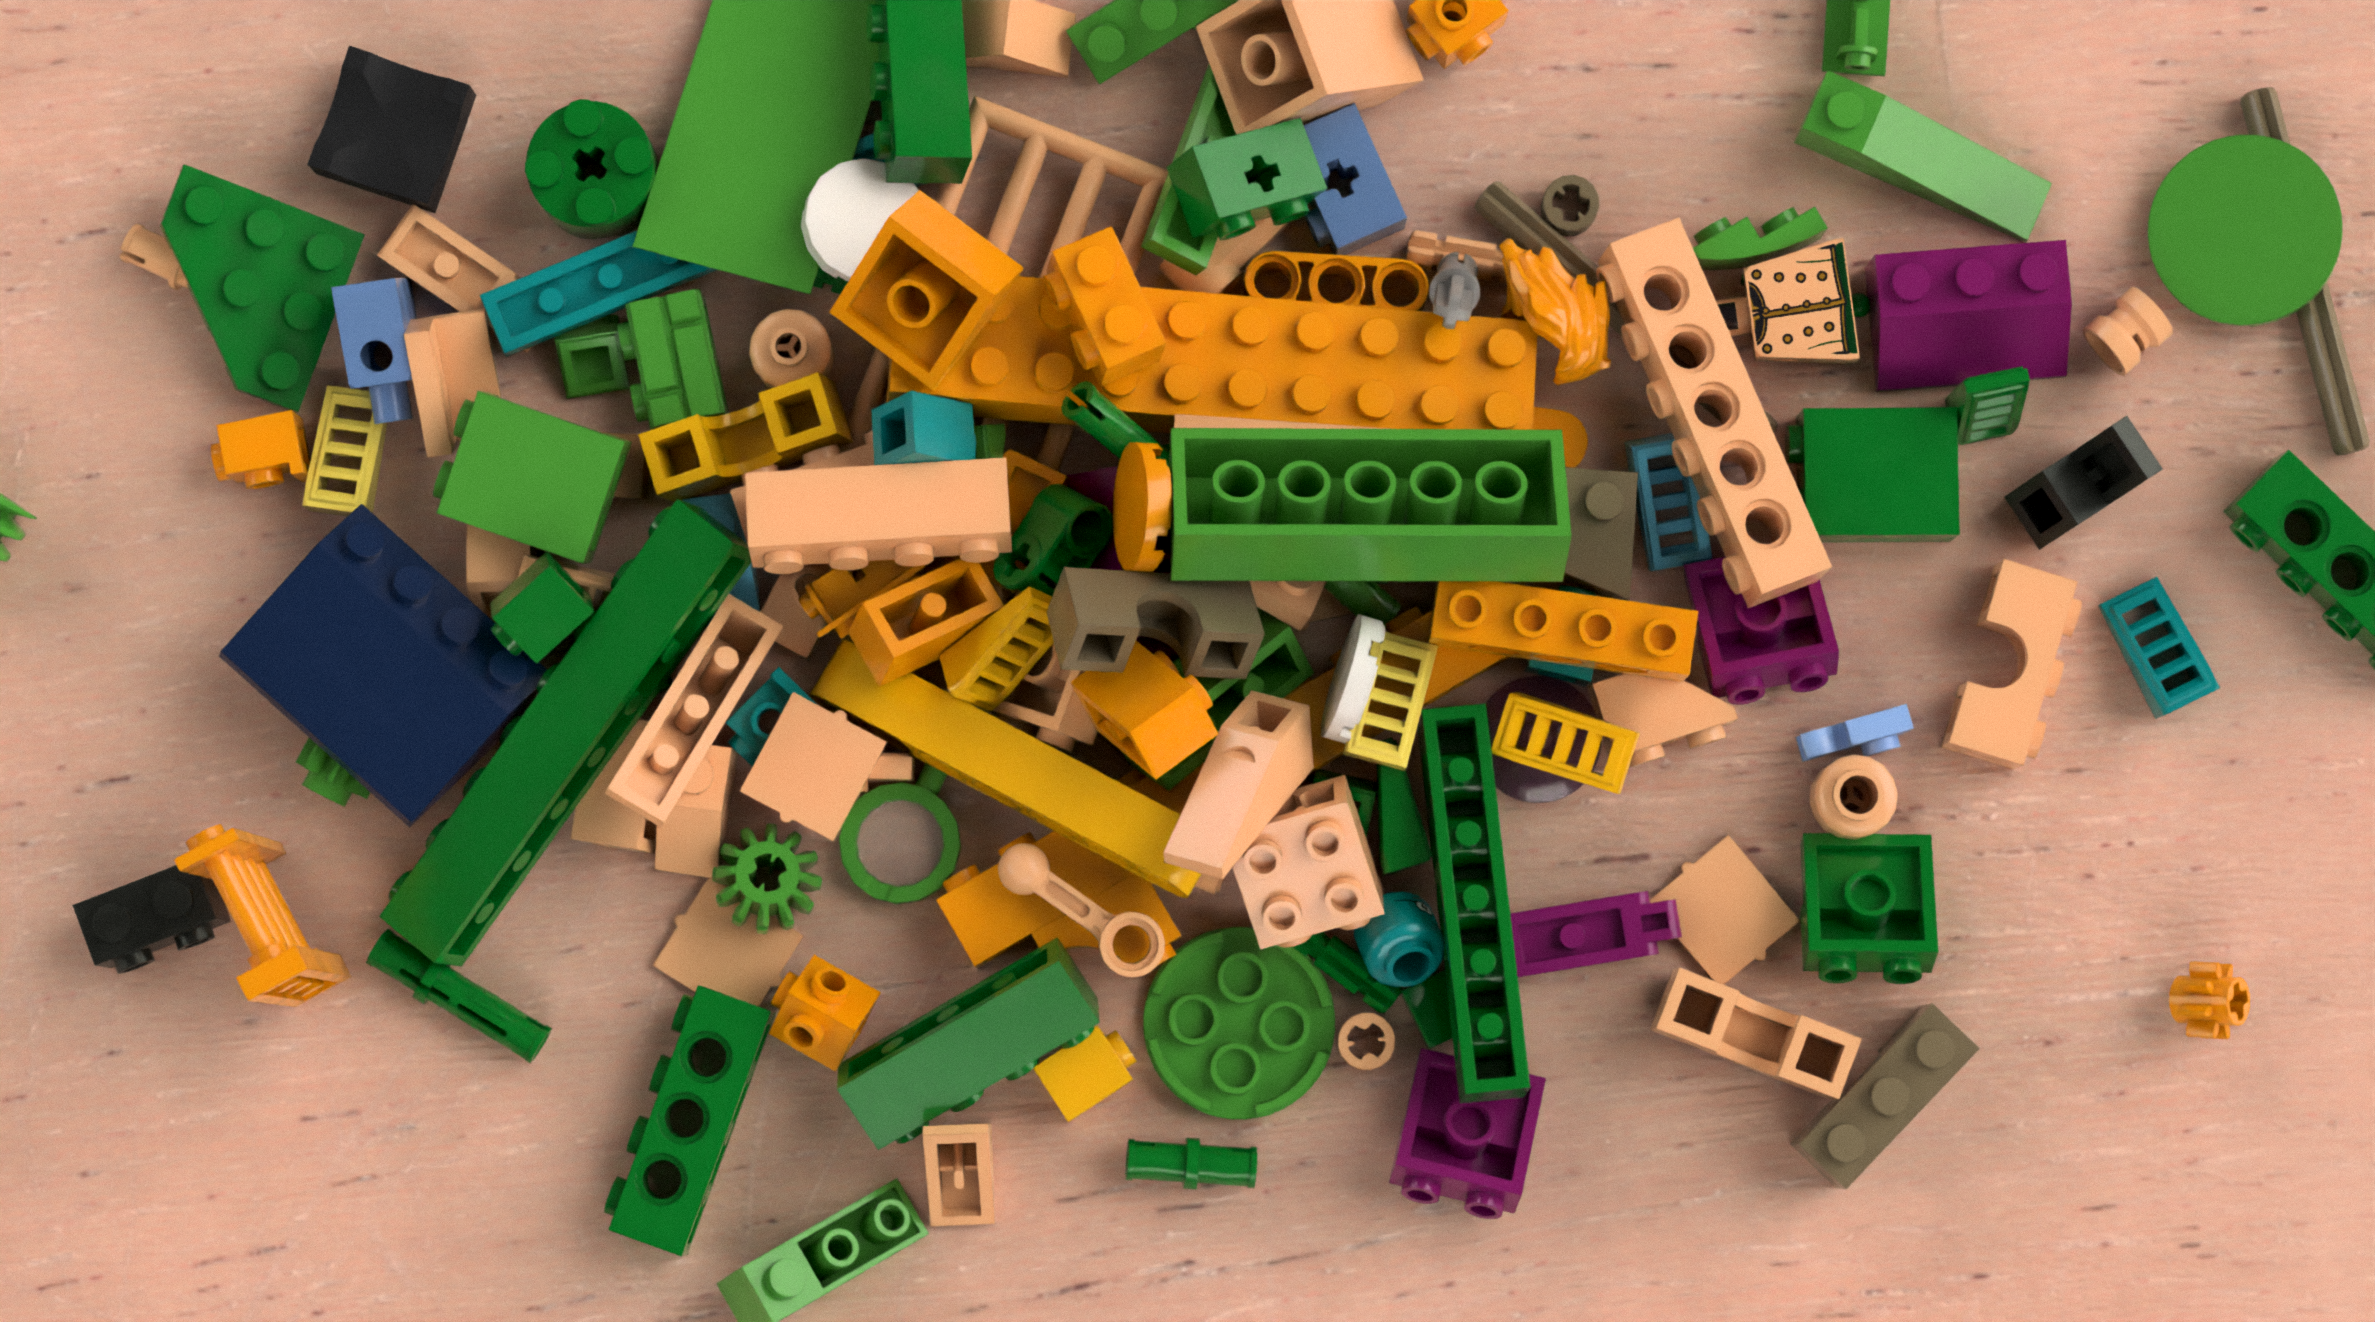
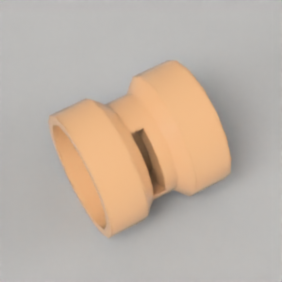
(2127, 331)

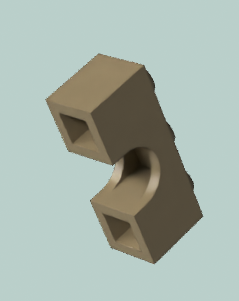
(1103, 612)
(1885, 1097)

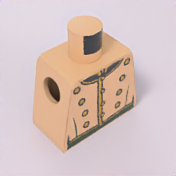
(1797, 307)

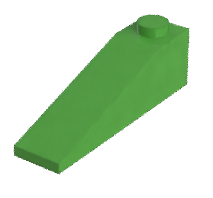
(1920, 156)

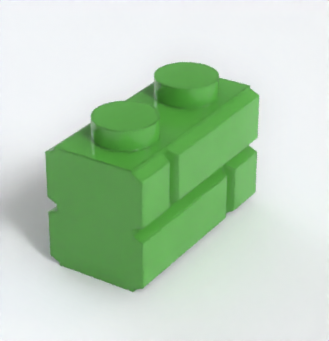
(673, 358)

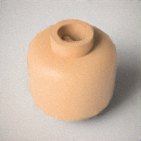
(791, 327)
(1869, 780)

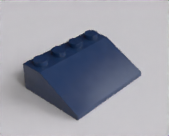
(384, 665)

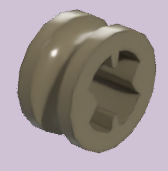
(1585, 195)

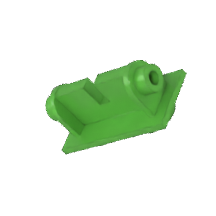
(1856, 37)

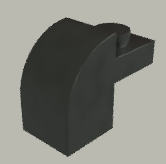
(2083, 482)

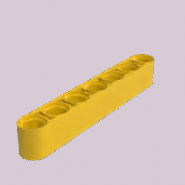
(1007, 766)

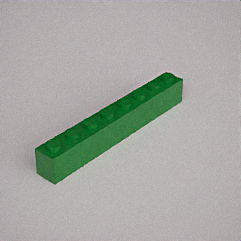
(567, 733)

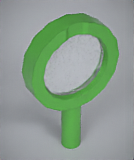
(901, 840)

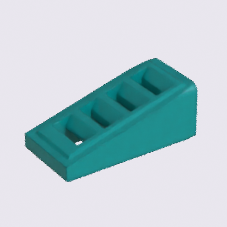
(2137, 657)

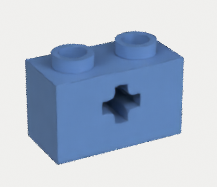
(1372, 204)

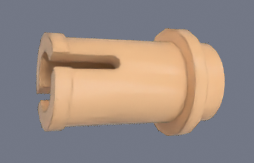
(153, 254)

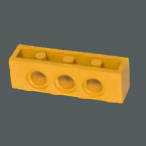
(1564, 628)

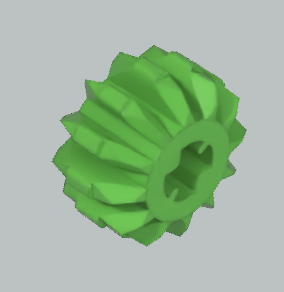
(790, 884)

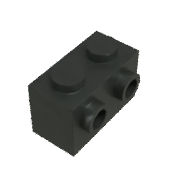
(149, 915)

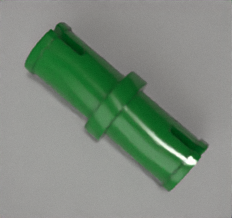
(1191, 1163)

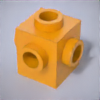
(1453, 40)
(822, 1011)

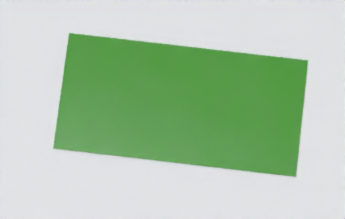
(759, 120)

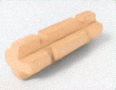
(1427, 251)

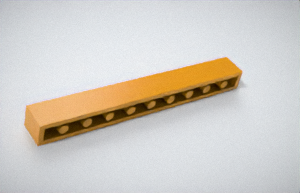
(996, 920)

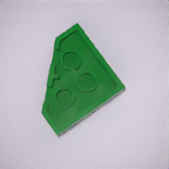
(259, 280)

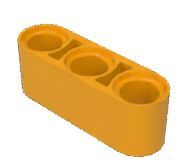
(1363, 272)

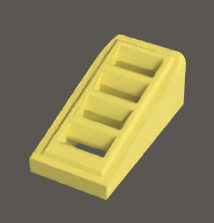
(316, 496)
(1379, 751)

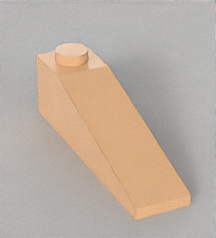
(693, 710)

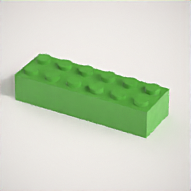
(1368, 505)

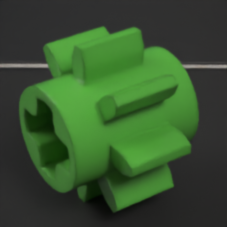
(327, 776)

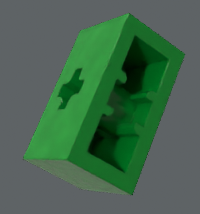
(1247, 179)

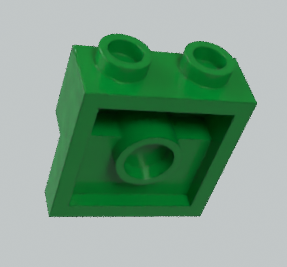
(1868, 906)

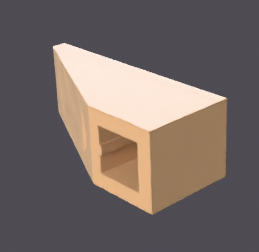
(1243, 783)

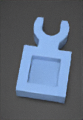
(1872, 732)

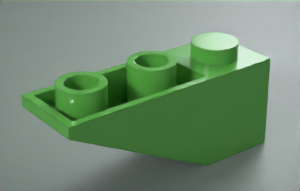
(823, 1256)

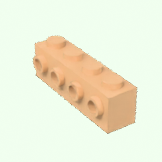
(878, 514)

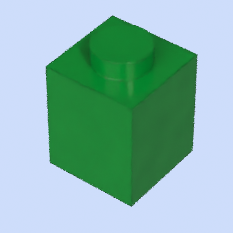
(539, 609)

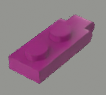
(1591, 932)

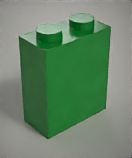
(1878, 472)

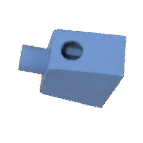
(372, 315)

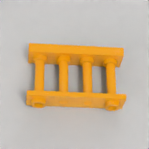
(281, 961)

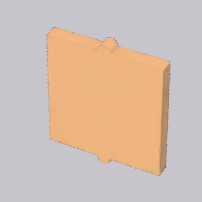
(813, 766)
(1726, 911)
(724, 956)

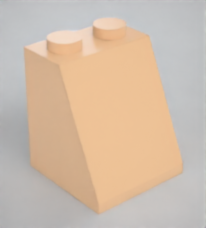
(1306, 58)

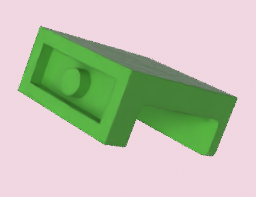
(531, 476)

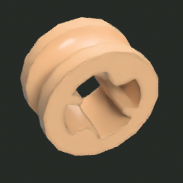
(1368, 1061)

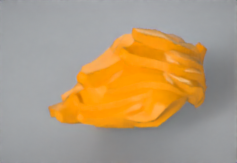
(1559, 309)

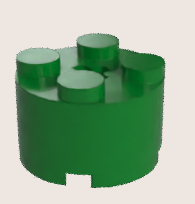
(585, 134)

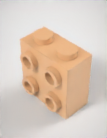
(1310, 868)

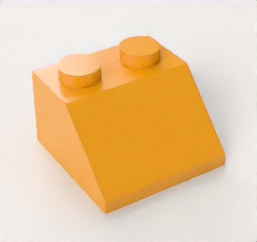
(925, 289)

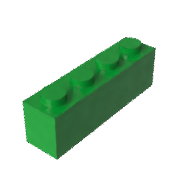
(920, 90)
(969, 1045)

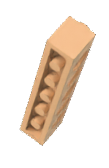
(1666, 261)

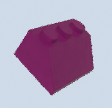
(1969, 313)

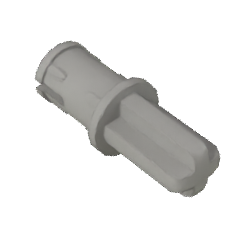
(1455, 289)

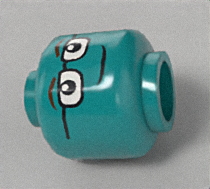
(1402, 943)

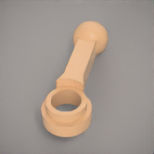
(1026, 871)

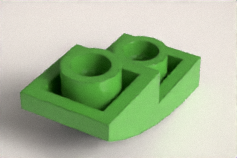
(1739, 245)

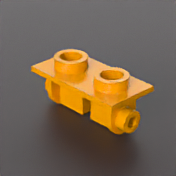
(839, 595)

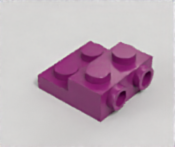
(1760, 645)
(1466, 1148)

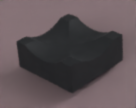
(392, 129)

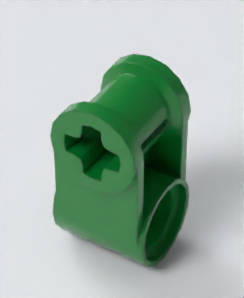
(1055, 533)

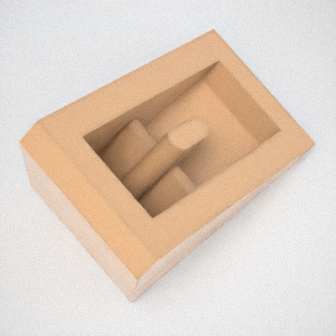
(1017, 36)
(959, 1174)

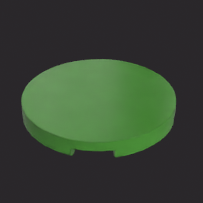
(2245, 230)
(1238, 1024)

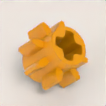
(2209, 1000)

